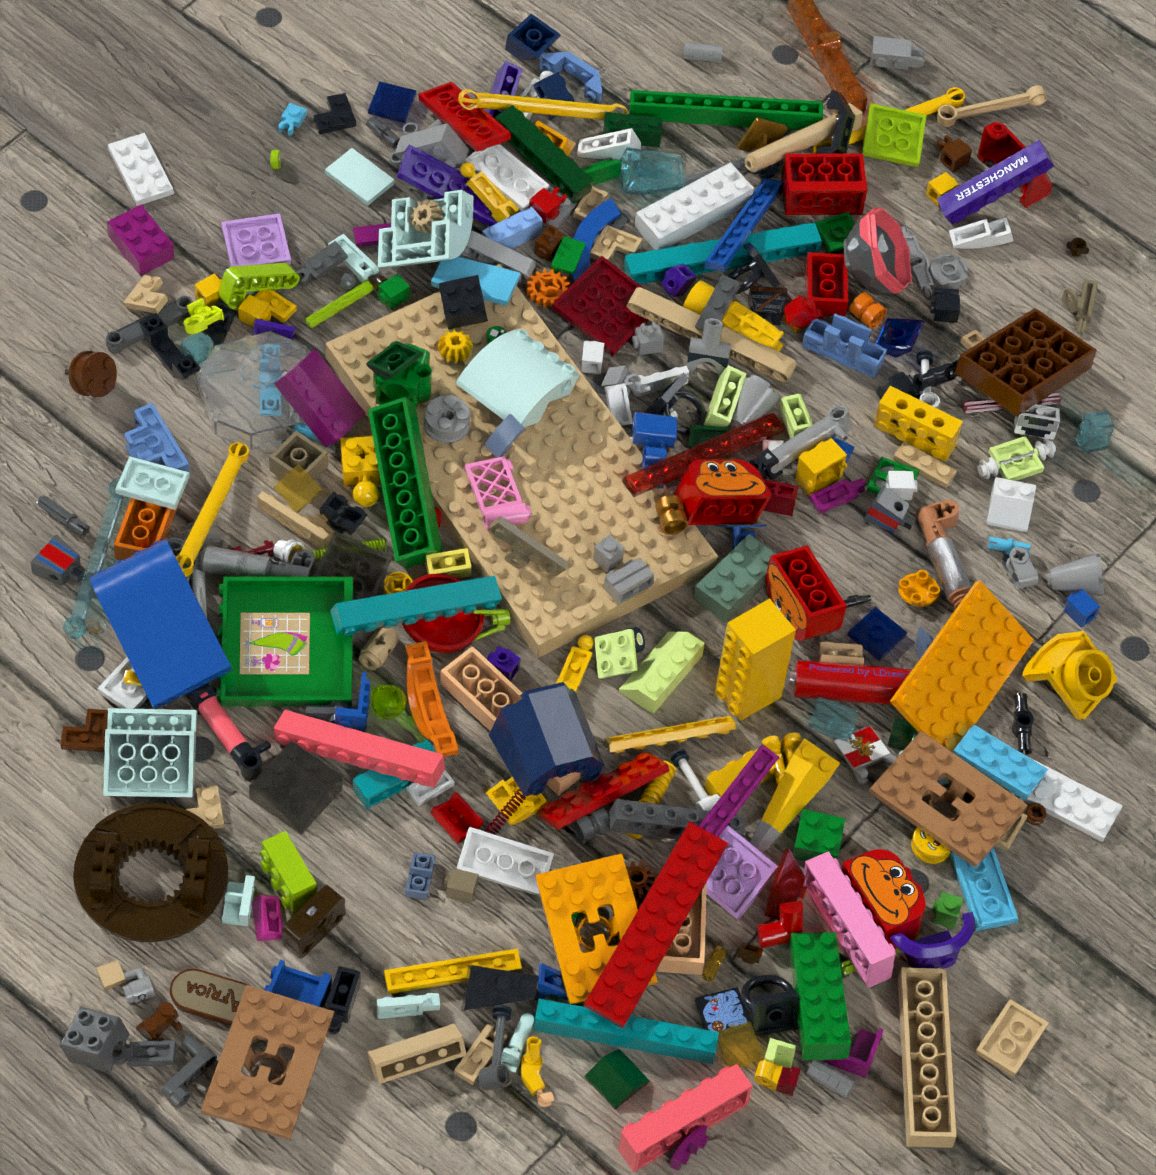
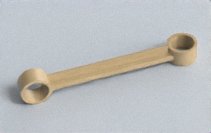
(1034, 96)

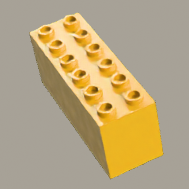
(754, 659)

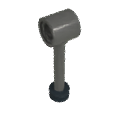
(497, 1074)

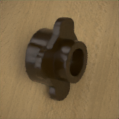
(1077, 247)

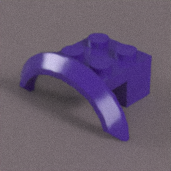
(937, 949)

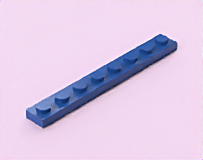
(743, 224)

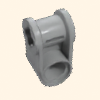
(1021, 569)

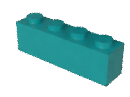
(375, 787)

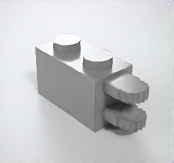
(895, 53)

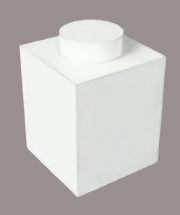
(592, 357)
(902, 483)

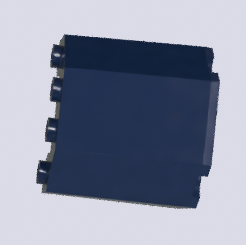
(545, 738)

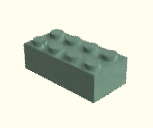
(734, 579)

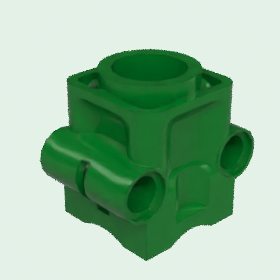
(411, 383)

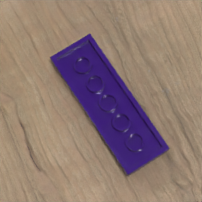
(437, 178)

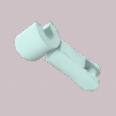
(512, 1054)

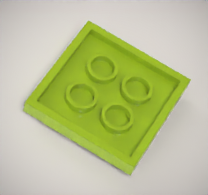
(894, 135)

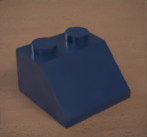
(530, 39)

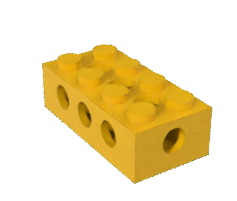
(921, 418)

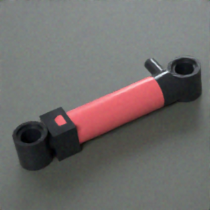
(206, 703)

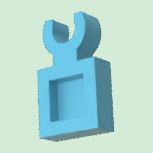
(292, 117)

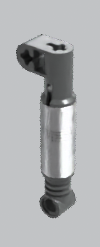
(244, 564)

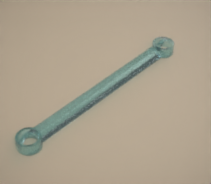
(95, 563)

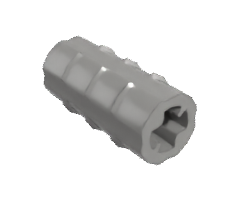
(702, 52)
(830, 1078)

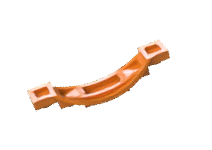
(426, 702)

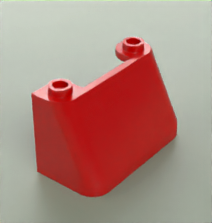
(999, 144)

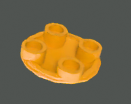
(919, 589)

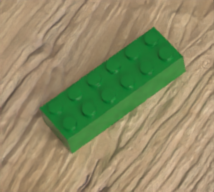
(820, 996)

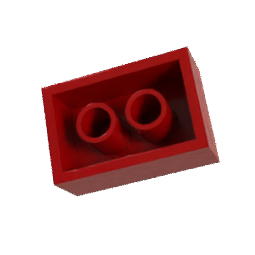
(827, 282)

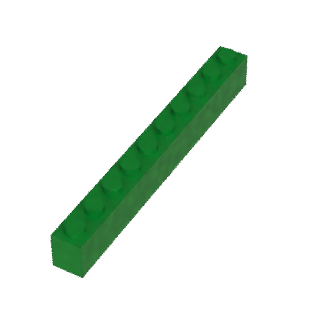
(724, 109)

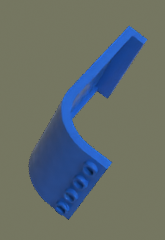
(160, 624)

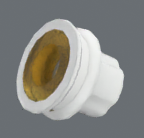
(286, 549)

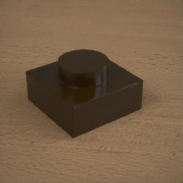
(749, 953)

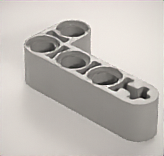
(493, 253)

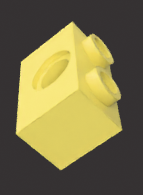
(451, 563)

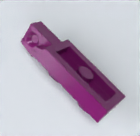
(836, 495)

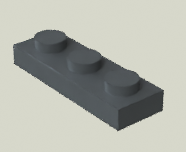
(719, 301)

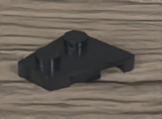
(220, 328)

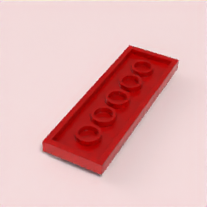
(473, 125)
(602, 790)

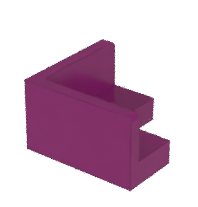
(861, 1054)

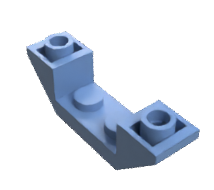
(573, 65)

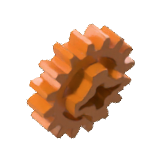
(547, 286)

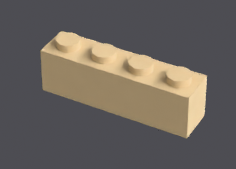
(417, 1053)

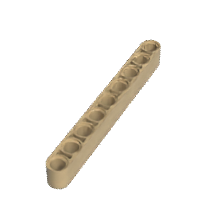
(683, 322)

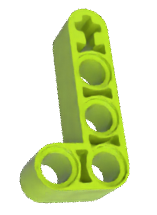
(260, 277)

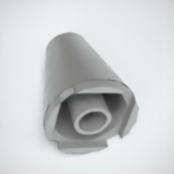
(753, 401)
(1078, 575)

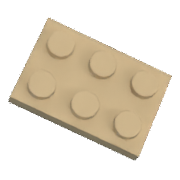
(1011, 1038)

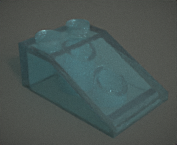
(650, 172)

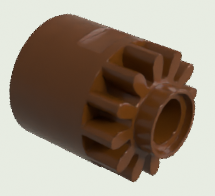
(640, 880)

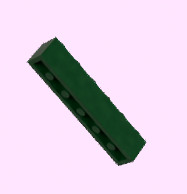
(545, 155)

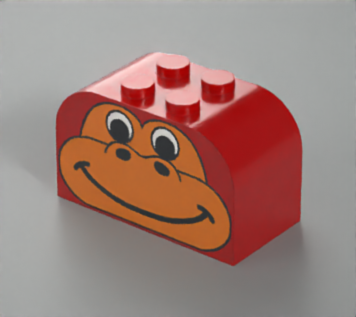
(722, 492)
(804, 593)
(887, 892)

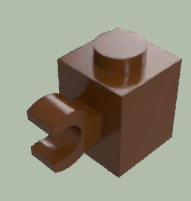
(954, 154)
(548, 243)

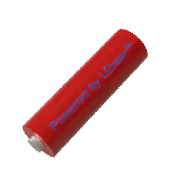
(846, 682)

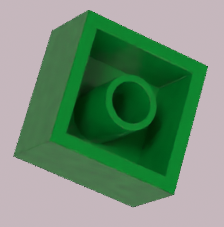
(818, 835)

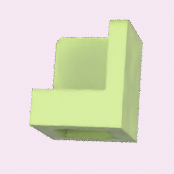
(780, 1053)

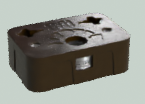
(313, 921)

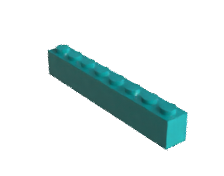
(415, 605)
(637, 1034)

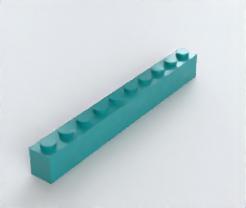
(771, 244)

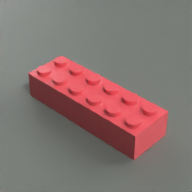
(677, 1119)

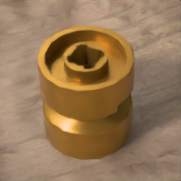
(671, 514)

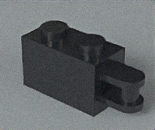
(343, 997)

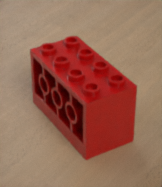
(824, 184)

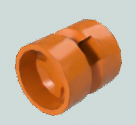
(865, 308)

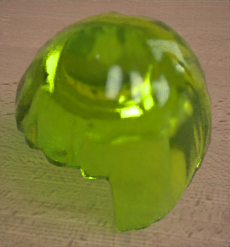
(388, 701)

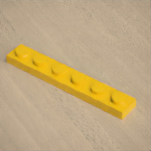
(661, 736)
(447, 971)

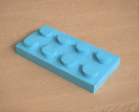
(1000, 762)

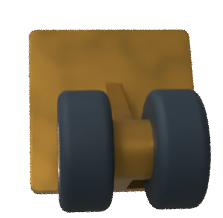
(759, 135)

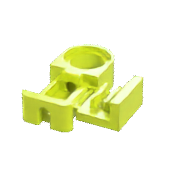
(201, 316)

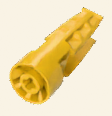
(737, 317)

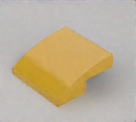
(504, 791)

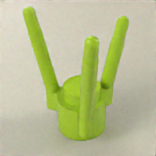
(498, 617)

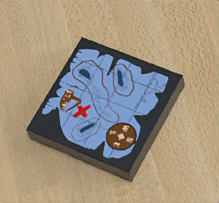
(721, 1010)

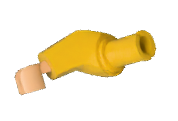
(530, 1072)

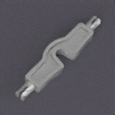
(919, 271)

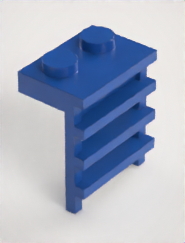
(356, 718)

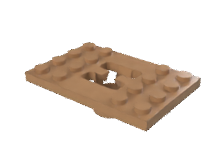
(975, 825)
(253, 1099)

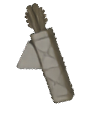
(1082, 305)

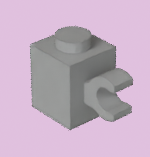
(648, 339)
(620, 375)

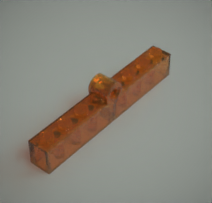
(827, 51)

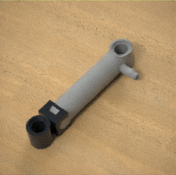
(771, 462)

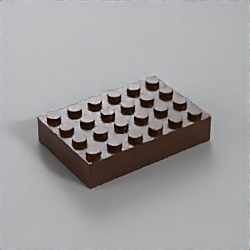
(1025, 361)

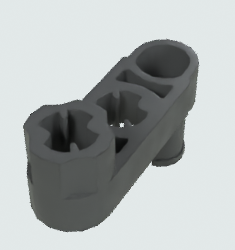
(177, 1087)

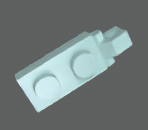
(407, 1006)

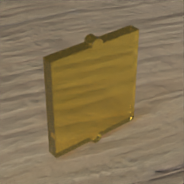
(298, 488)
(739, 1045)

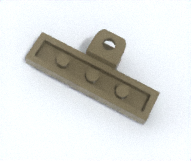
(526, 548)

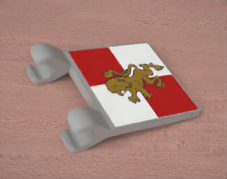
(862, 751)

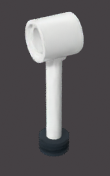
(924, 359)
(706, 802)

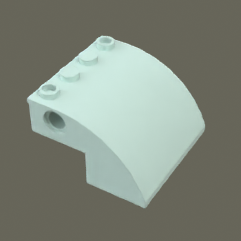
(406, 246)
(517, 377)

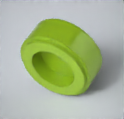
(275, 159)

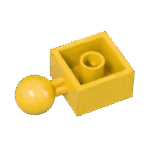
(360, 469)

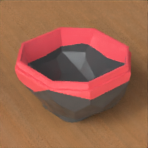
(878, 253)

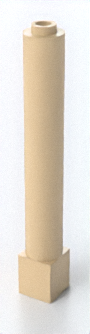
(797, 141)

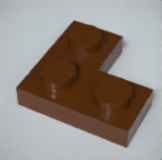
(88, 737)

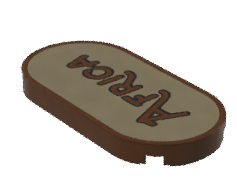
(207, 995)

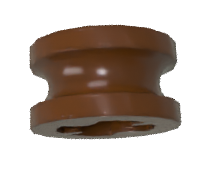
(1036, 808)

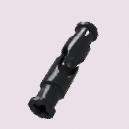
(935, 376)

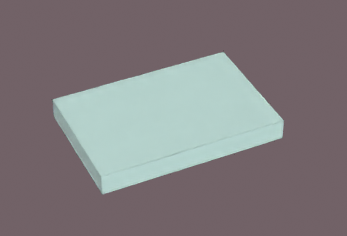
(359, 176)
(152, 483)

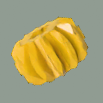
(455, 346)

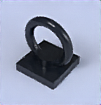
(758, 267)
(670, 396)
(771, 1011)

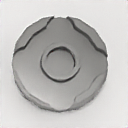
(948, 271)

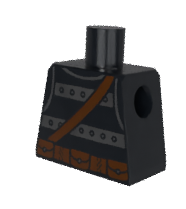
(768, 302)

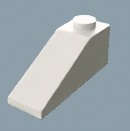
(608, 145)

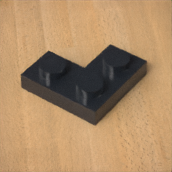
(338, 118)

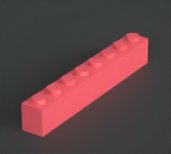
(360, 748)

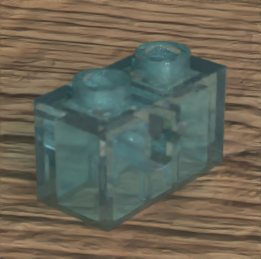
(1095, 431)

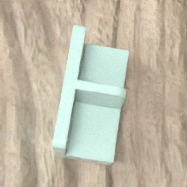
(239, 902)

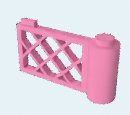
(515, 511)

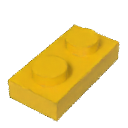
(279, 306)

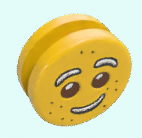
(927, 848)

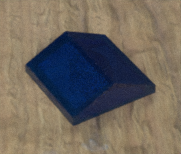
(899, 335)

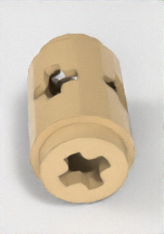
(378, 648)

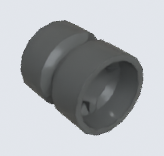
(591, 824)

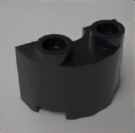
(901, 382)
(340, 515)

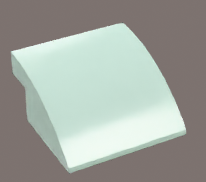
(150, 752)

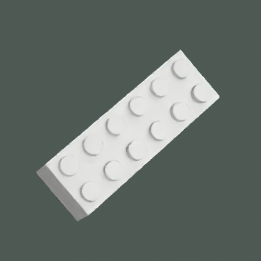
(693, 207)

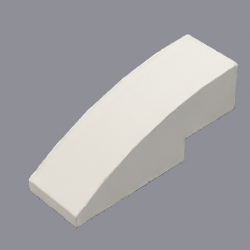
(981, 234)

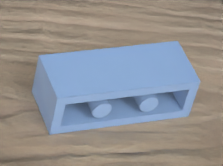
(516, 229)

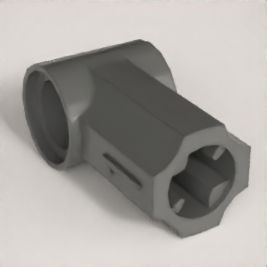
(325, 712)

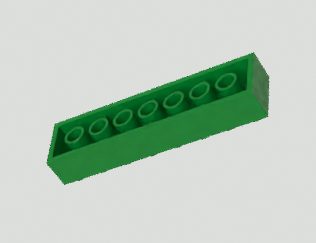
(405, 482)

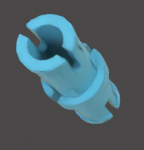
(1006, 545)

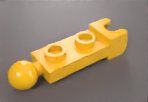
(488, 193)
(577, 663)

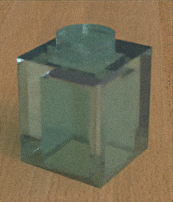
(198, 346)

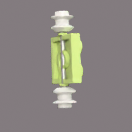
(1016, 459)

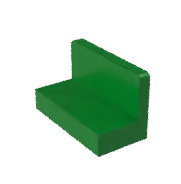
(603, 170)
(568, 255)

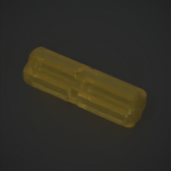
(713, 965)

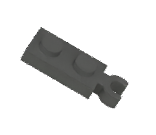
(322, 263)
(147, 1053)

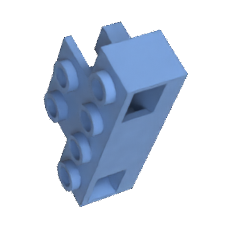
(846, 344)
(153, 440)

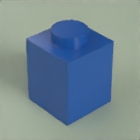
(1081, 608)

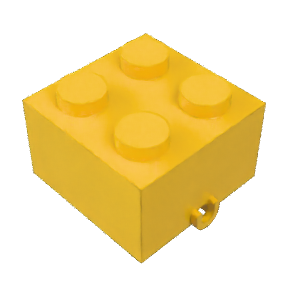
(820, 467)

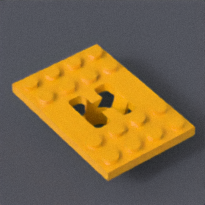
(585, 890)

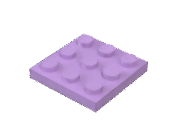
(256, 241)
(739, 874)

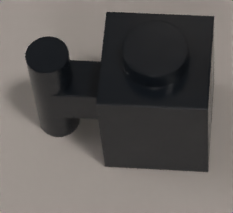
(946, 305)

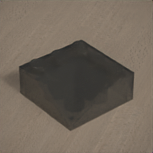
(353, 559)
(296, 787)

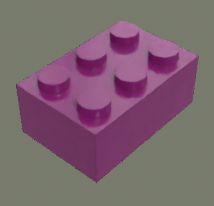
(140, 240)

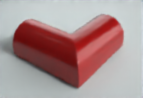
(780, 932)

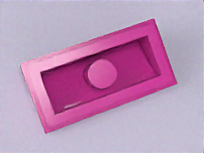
(267, 918)

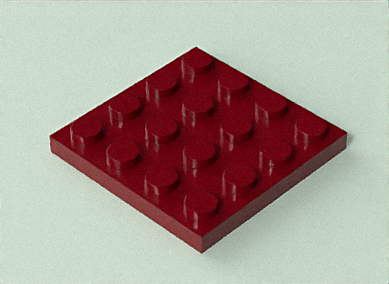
(599, 305)

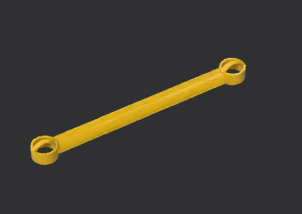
(538, 105)
(924, 108)
(212, 506)

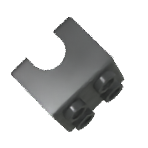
(93, 1038)

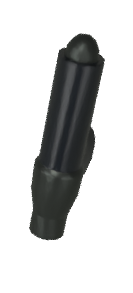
(856, 600)

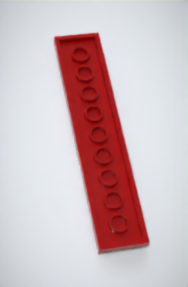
(655, 925)

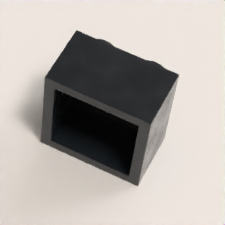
(463, 302)

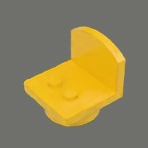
(1075, 671)

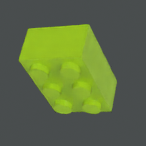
(287, 872)

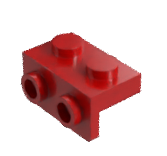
(456, 817)

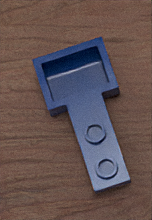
(655, 435)

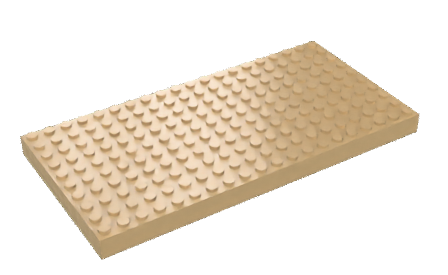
(563, 469)

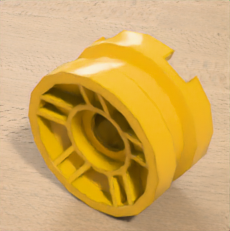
(396, 579)

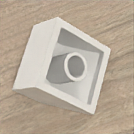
(1011, 504)

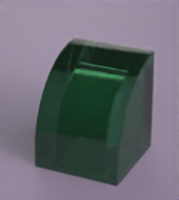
(901, 734)

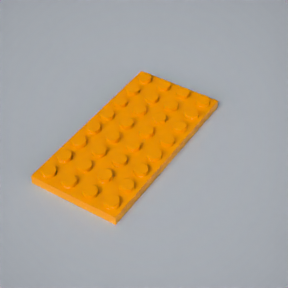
(962, 668)

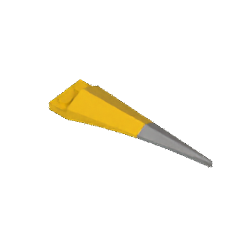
(801, 781)

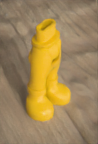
(789, 745)

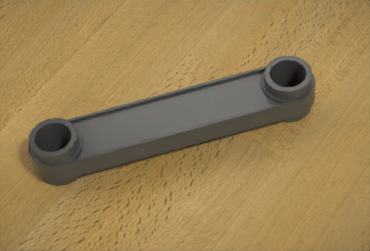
(132, 333)

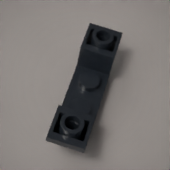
(844, 124)
(165, 350)

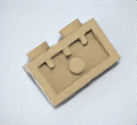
(841, 653)

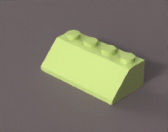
(663, 670)

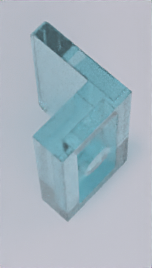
(834, 719)

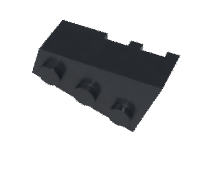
(495, 987)

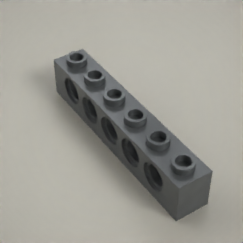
(660, 819)

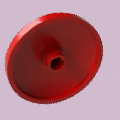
(443, 633)

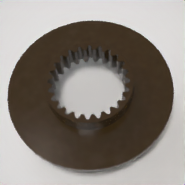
(150, 828)

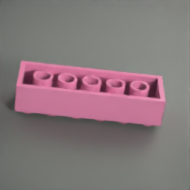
(849, 918)

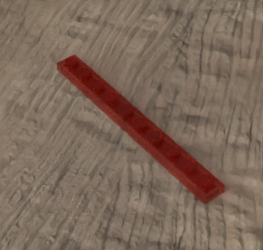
(716, 448)

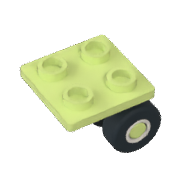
(618, 652)

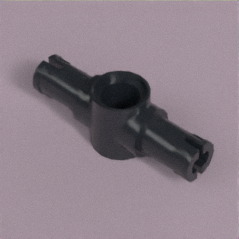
(1022, 715)

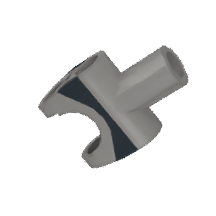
(709, 348)

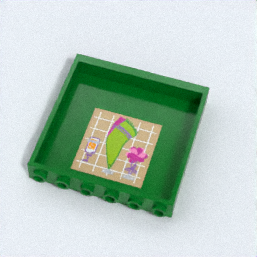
(284, 642)

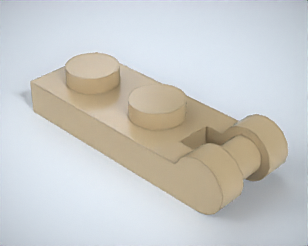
(477, 1056)

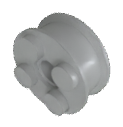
(447, 419)

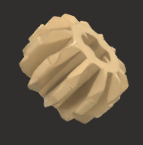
(426, 214)

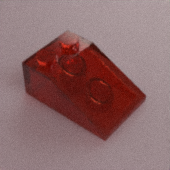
(786, 885)

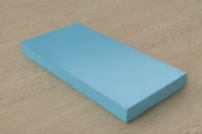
(496, 282)
(985, 892)

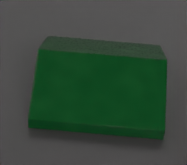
(393, 360)
(616, 1078)

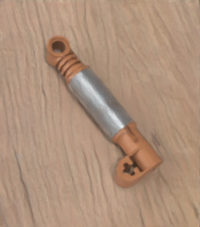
(942, 550)

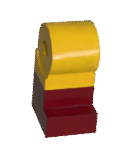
(777, 1077)

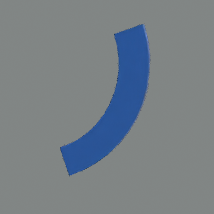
(589, 229)

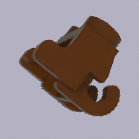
(159, 1022)

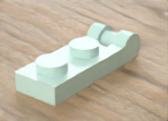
(356, 259)

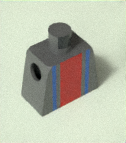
(889, 511)
(57, 562)

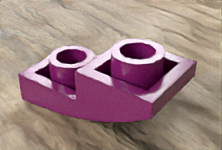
(691, 1144)

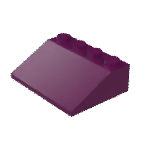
(320, 398)

